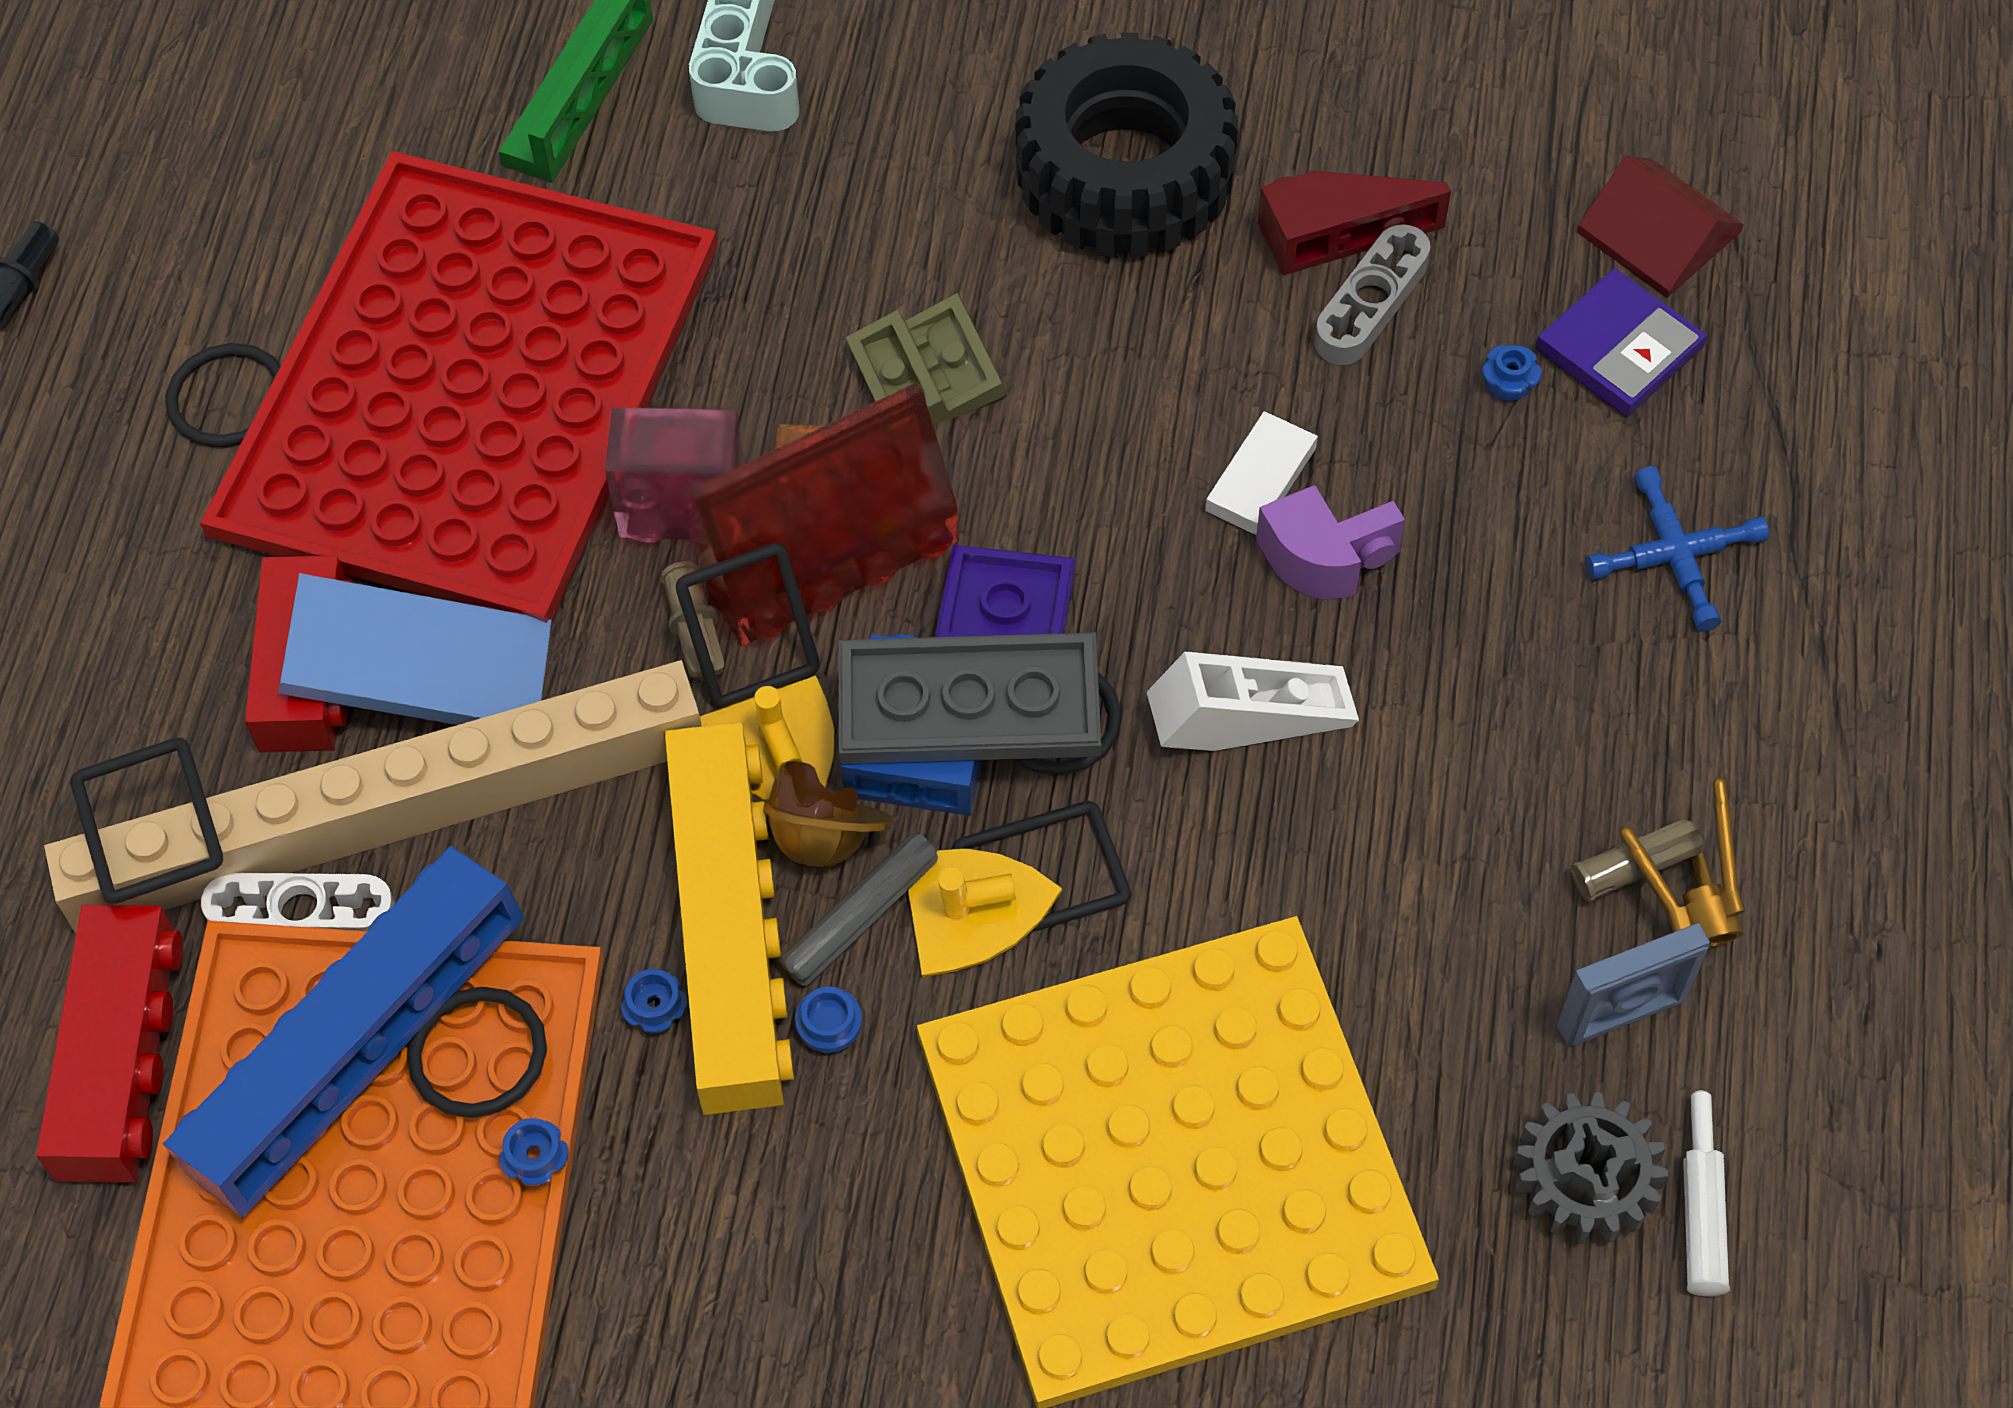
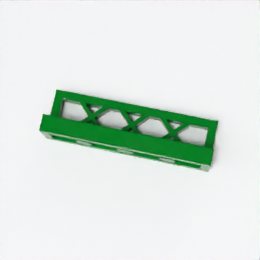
(575, 87)

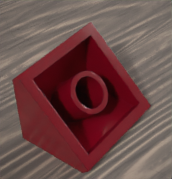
(1656, 224)

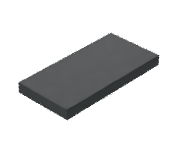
(968, 698)

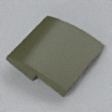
(936, 351)

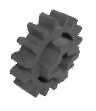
(1574, 1190)

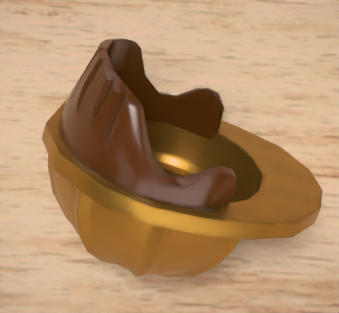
(814, 823)

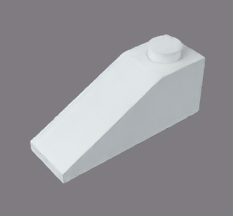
(1246, 701)

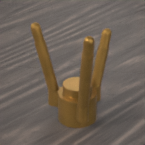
(1708, 904)

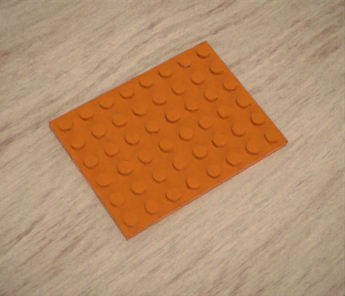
(396, 1243)

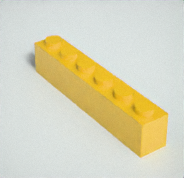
(724, 919)

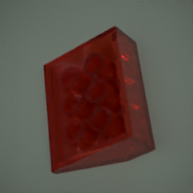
(842, 502)

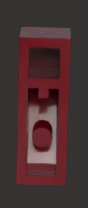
(1342, 214)

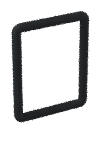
(698, 640)
(1056, 816)
(92, 836)

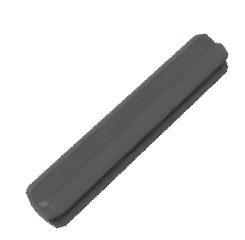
(859, 909)

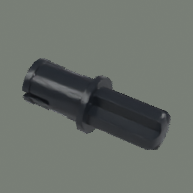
(22, 265)

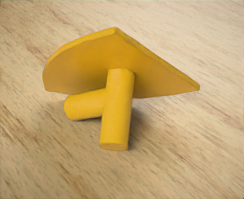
(787, 726)
(975, 908)

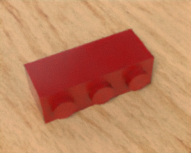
(277, 719)

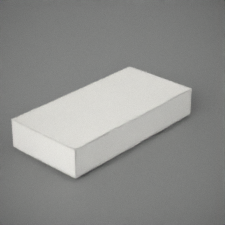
(1261, 471)

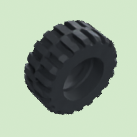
(1126, 87)

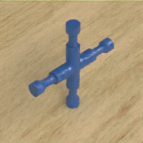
(1677, 548)

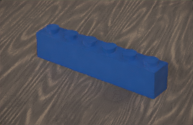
(344, 1031)

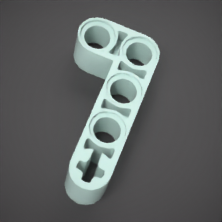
(732, 78)

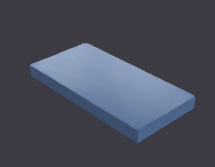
(410, 653)

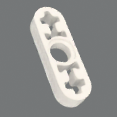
(280, 887)

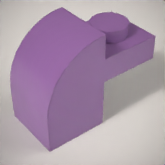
(1320, 554)

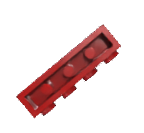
(110, 1044)

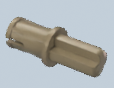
(706, 615)
(1617, 868)

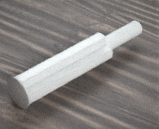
(1705, 1205)

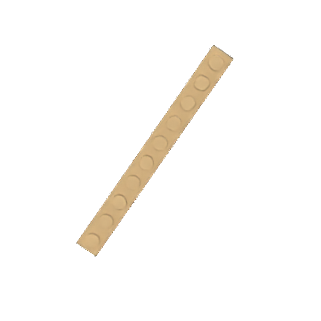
(390, 791)

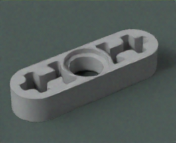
(1372, 317)

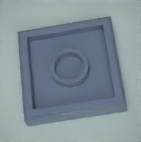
(1632, 985)

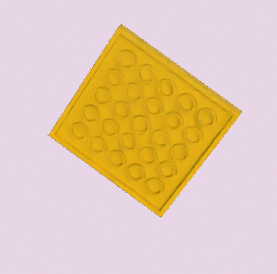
(1172, 1161)

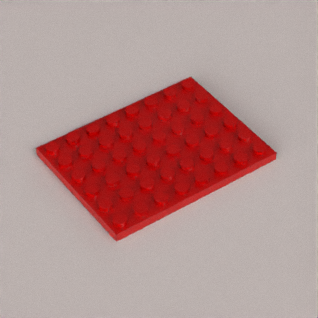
(462, 387)

